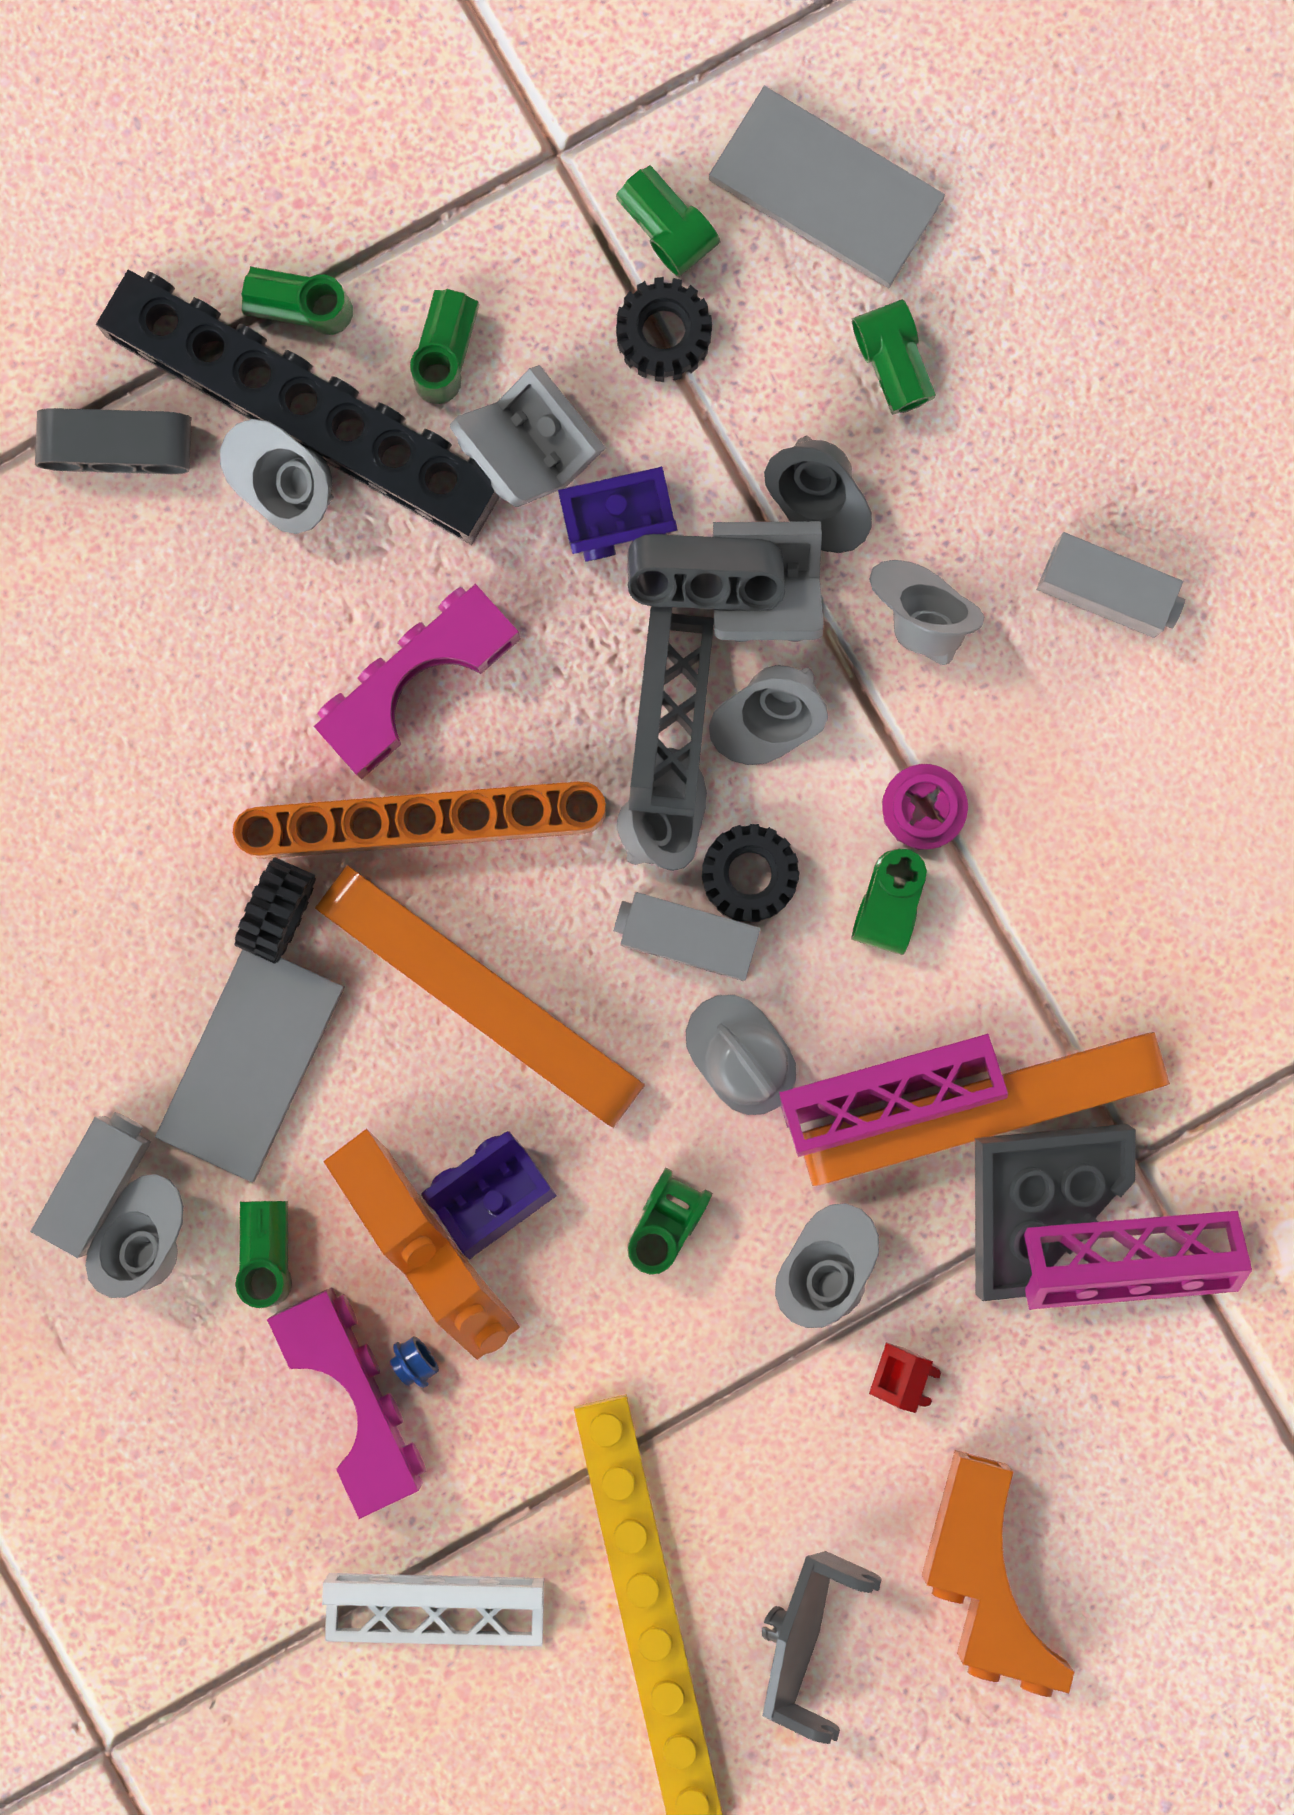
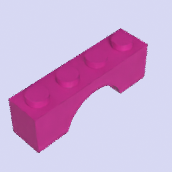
(465, 634)
(320, 1338)

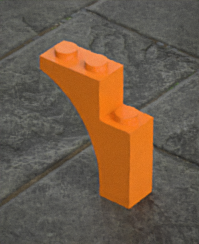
(420, 1246)
(969, 1562)

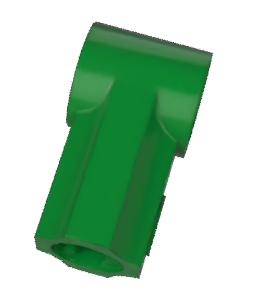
(676, 232)
(292, 299)
(444, 343)
(890, 343)
(263, 1246)

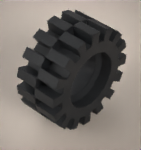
(657, 298)
(750, 840)
(275, 910)

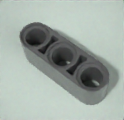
(113, 441)
(705, 572)

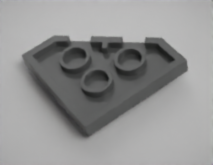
(1041, 1183)

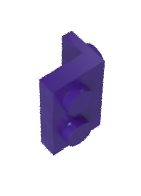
(616, 512)
(488, 1193)

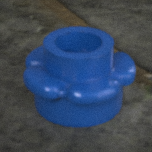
(413, 1362)

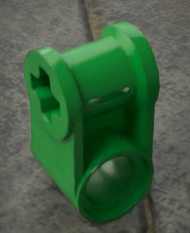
(889, 912)
(668, 1219)

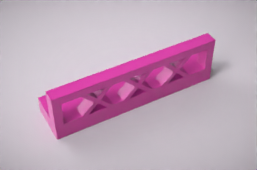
(888, 1083)
(1140, 1278)

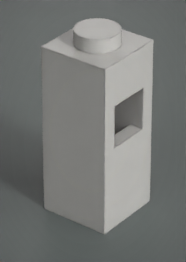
(1112, 586)
(687, 935)
(91, 1183)

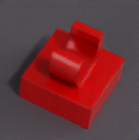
(902, 1378)

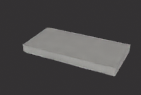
(826, 186)
(249, 1063)

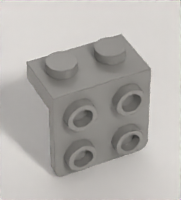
(528, 439)
(800, 611)

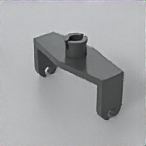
(796, 1636)

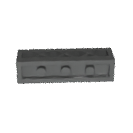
(650, 707)

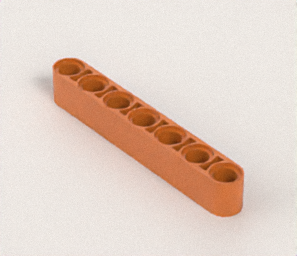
(395, 812)
(480, 996)
(1033, 1097)

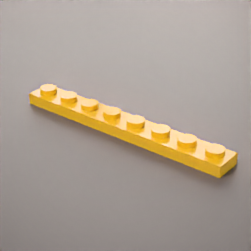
(647, 1607)

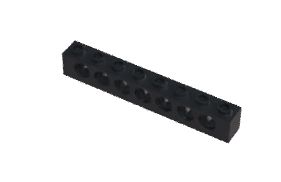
(130, 323)

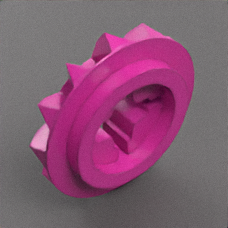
(950, 805)

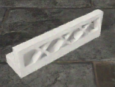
(432, 1593)

